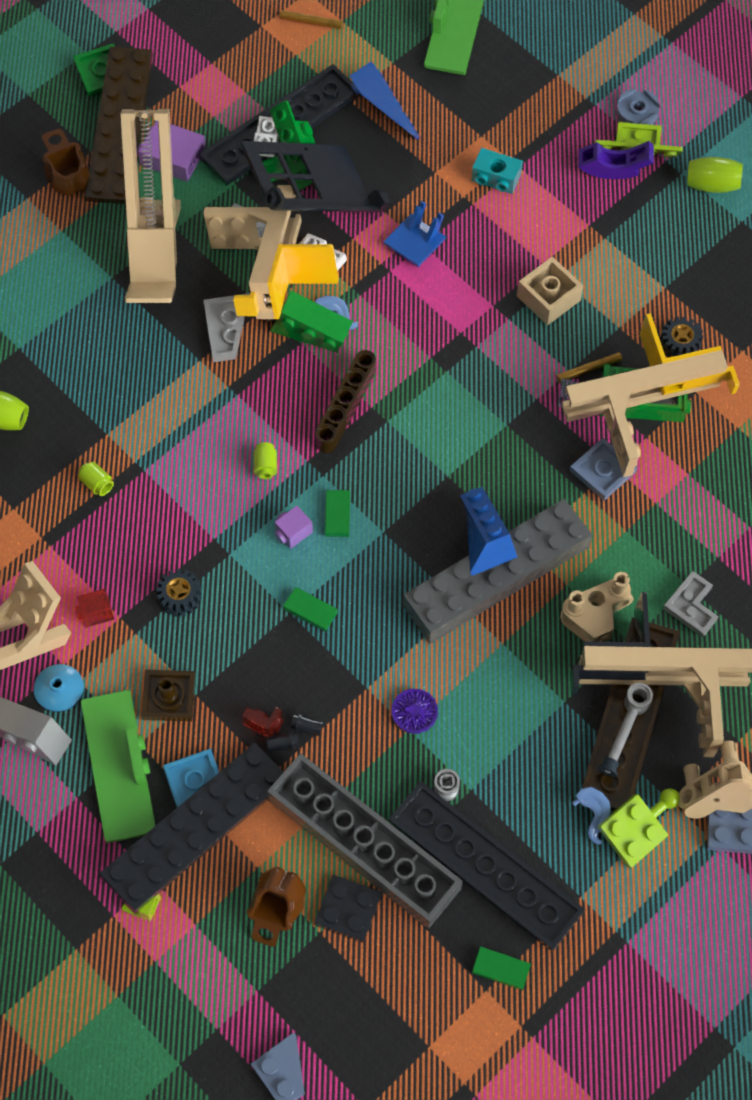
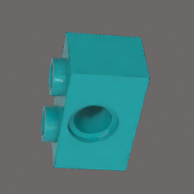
(496, 170)

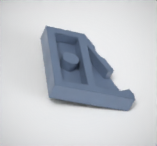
(281, 1070)

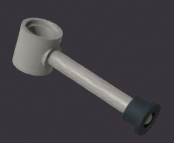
(633, 708)

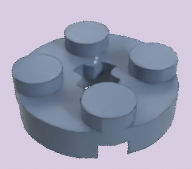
(646, 100)

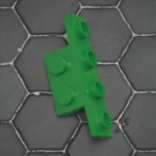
(292, 131)

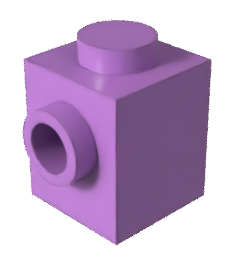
(292, 527)

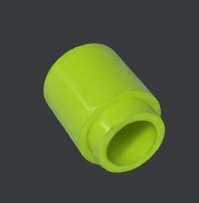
(265, 460)
(95, 478)

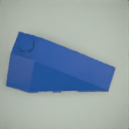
(376, 90)

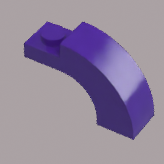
(615, 163)

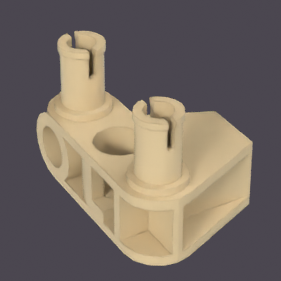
(596, 622)
(730, 794)

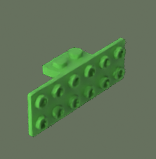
(452, 34)
(118, 766)

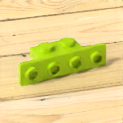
(634, 134)

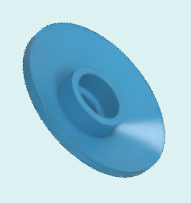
(58, 698)

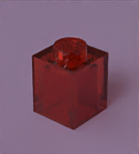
(94, 608)

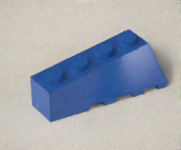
(487, 535)

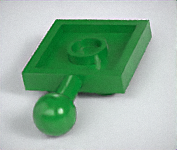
(92, 68)

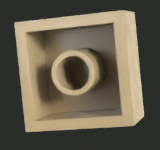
(549, 290)

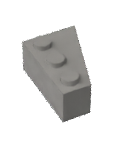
(32, 731)

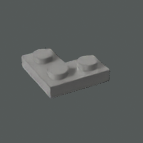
(686, 605)

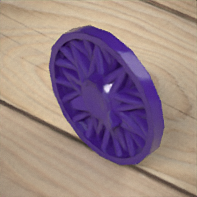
(414, 711)

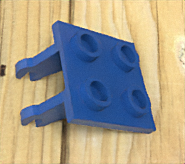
(414, 238)

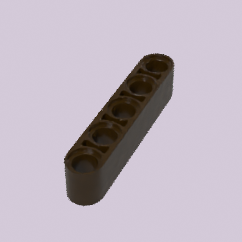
(343, 410)

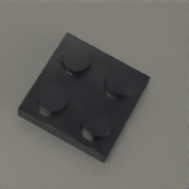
(348, 909)

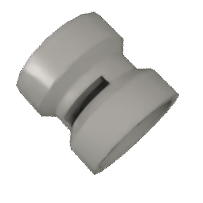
(444, 787)

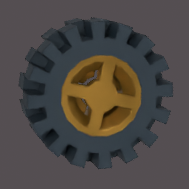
(681, 330)
(173, 586)

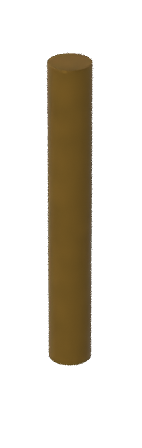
(310, 19)
(589, 367)

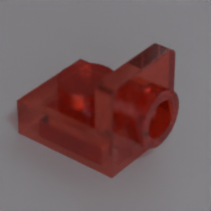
(261, 723)

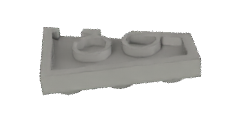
(223, 327)

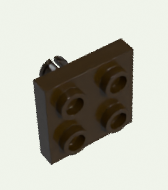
(168, 695)

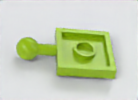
(634, 827)

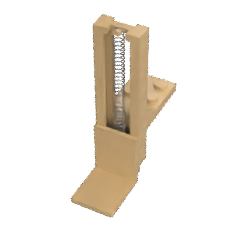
(150, 221)

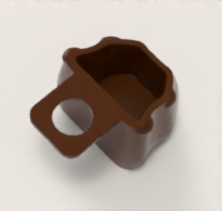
(64, 165)
(276, 903)

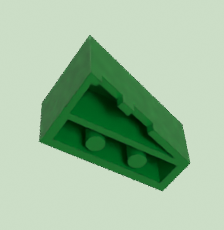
(311, 323)

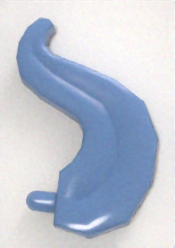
(336, 305)
(598, 802)

